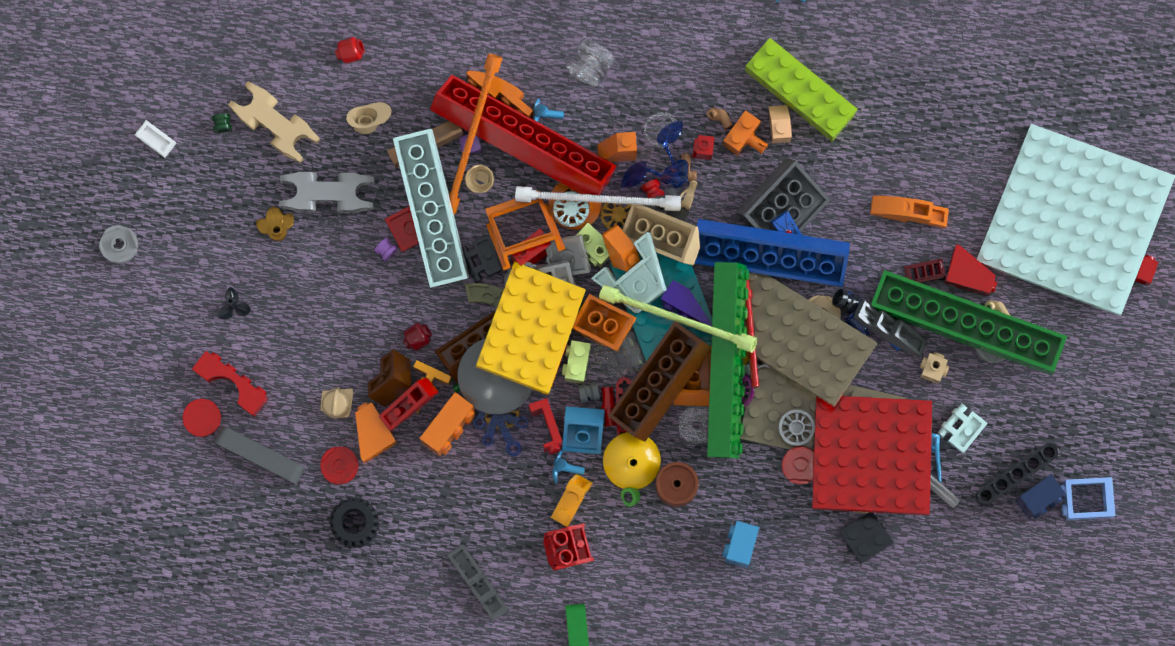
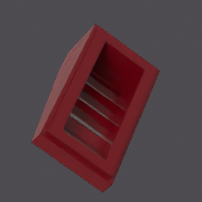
(941, 271)

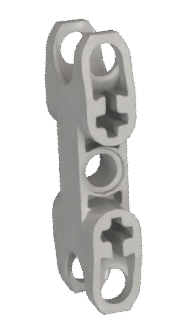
(340, 193)

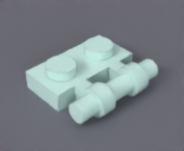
(966, 432)

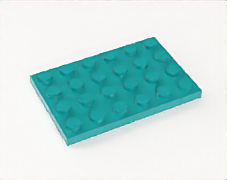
(651, 327)

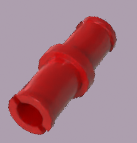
(608, 405)

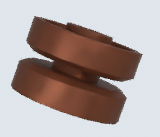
(673, 495)

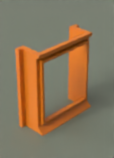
(512, 205)

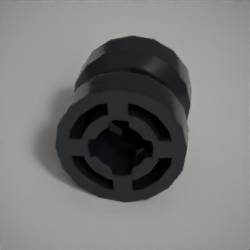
(846, 301)

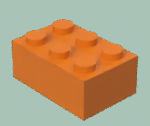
(448, 425)

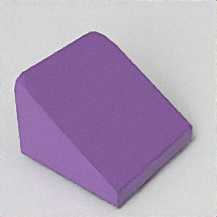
(476, 148)

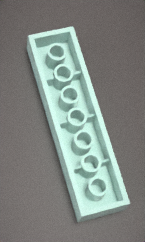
(431, 208)

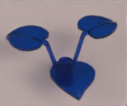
(675, 174)

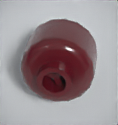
(417, 336)

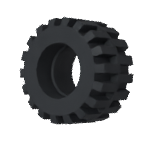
(363, 536)

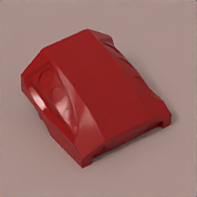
(567, 544)

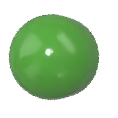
(635, 494)

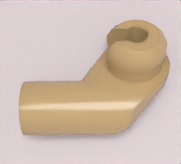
(997, 305)

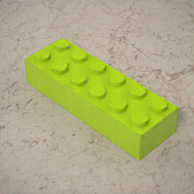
(800, 89)

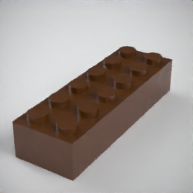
(659, 381)

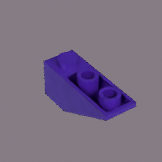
(681, 301)

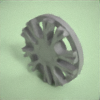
(796, 427)

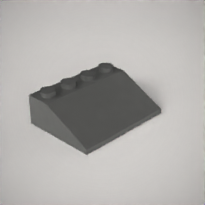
(784, 190)

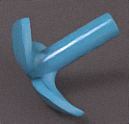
(542, 111)
(562, 465)

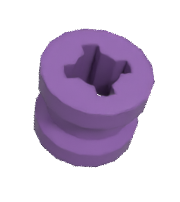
(385, 249)

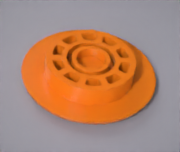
(594, 208)

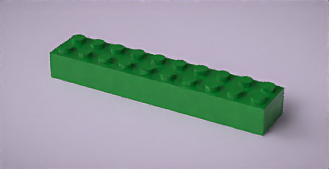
(969, 323)
(727, 361)

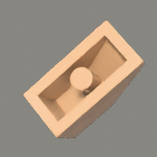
(780, 124)

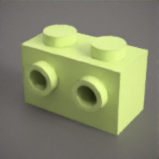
(594, 245)
(577, 362)

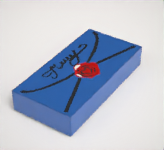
(785, 224)

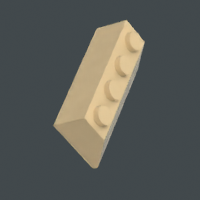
(669, 235)

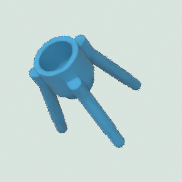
(935, 444)

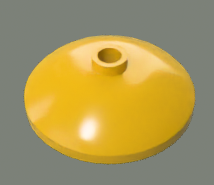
(618, 456)

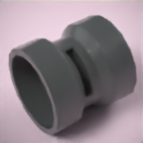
(589, 393)

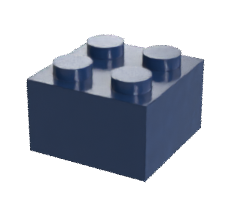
(1043, 494)

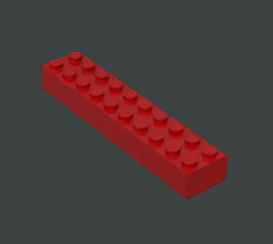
(524, 138)

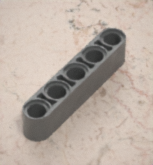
(259, 455)

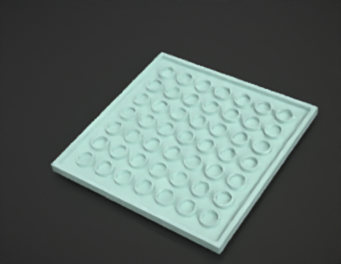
(1075, 219)

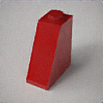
(969, 273)

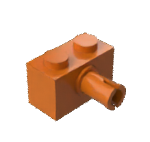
(744, 134)

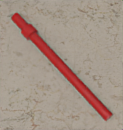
(750, 331)

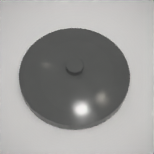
(486, 390)

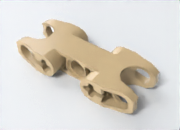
(285, 131)

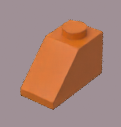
(620, 249)

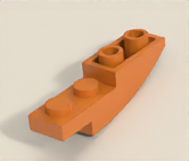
(500, 88)
(909, 209)

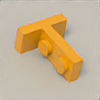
(432, 374)
(571, 499)

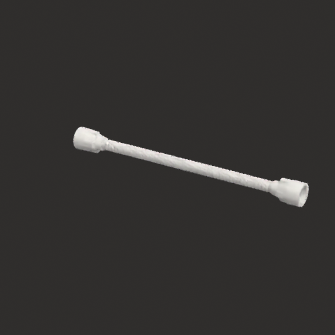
(526, 194)

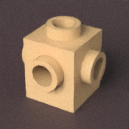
(930, 373)

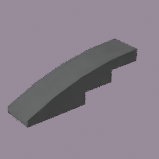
(893, 331)
(478, 582)

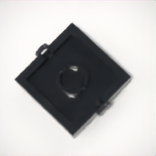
(866, 537)

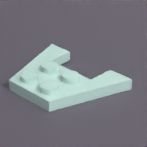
(641, 282)

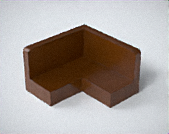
(392, 380)

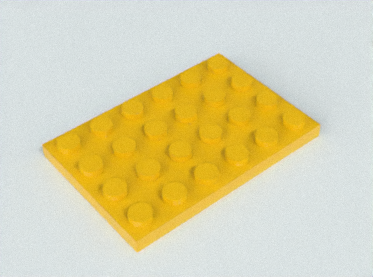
(530, 328)

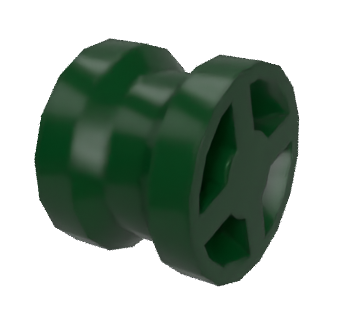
(221, 123)

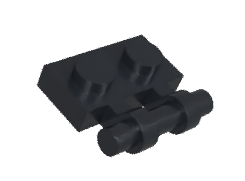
(487, 255)

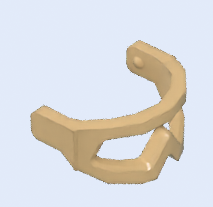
(688, 199)

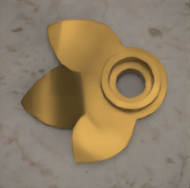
(273, 221)

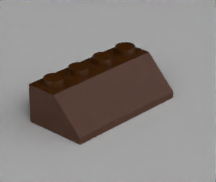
(453, 350)

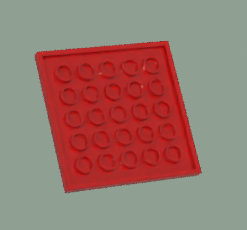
(872, 455)

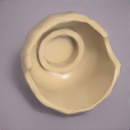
(482, 174)

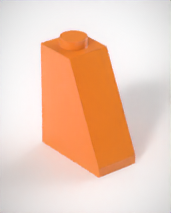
(619, 147)
(372, 432)

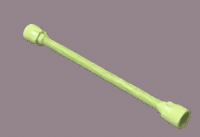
(743, 341)

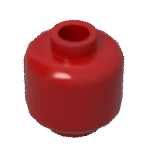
(349, 50)

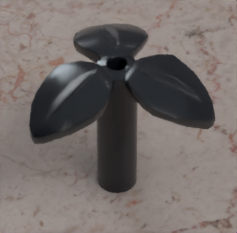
(227, 311)

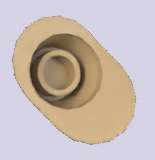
(368, 117)
(337, 402)

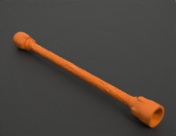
(491, 65)

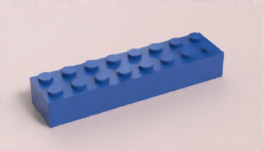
(773, 252)

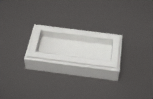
(155, 139)

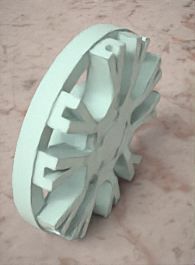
(571, 210)

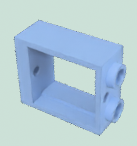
(1108, 499)

